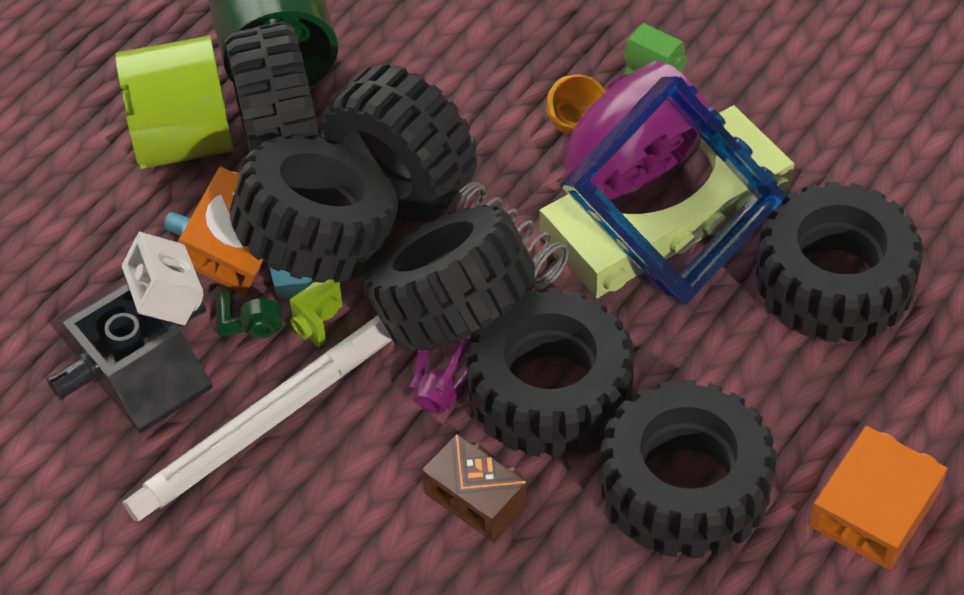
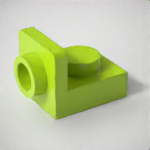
(312, 307)

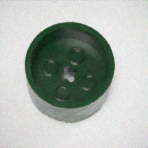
(308, 18)

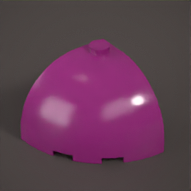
(651, 151)

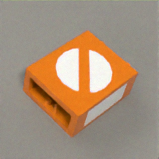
(212, 240)

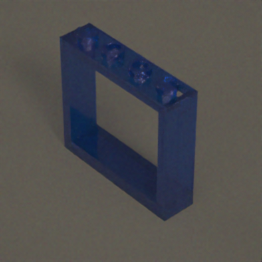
(730, 149)

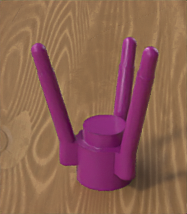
(436, 390)

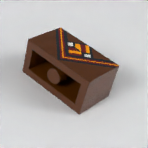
(475, 487)

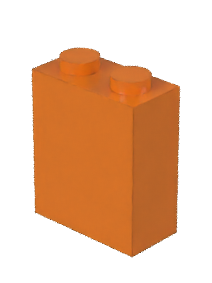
(878, 497)

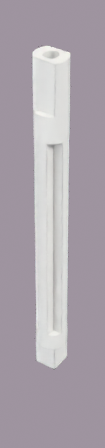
(257, 420)

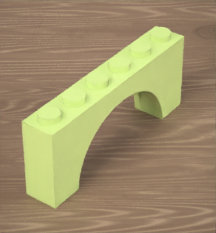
(670, 231)

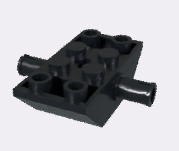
(132, 356)

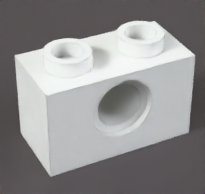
(162, 279)

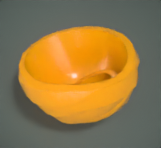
(570, 100)

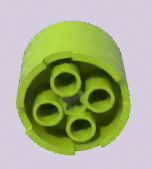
(174, 102)

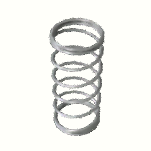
(555, 271)

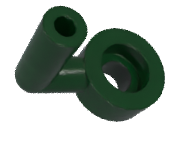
(257, 317)

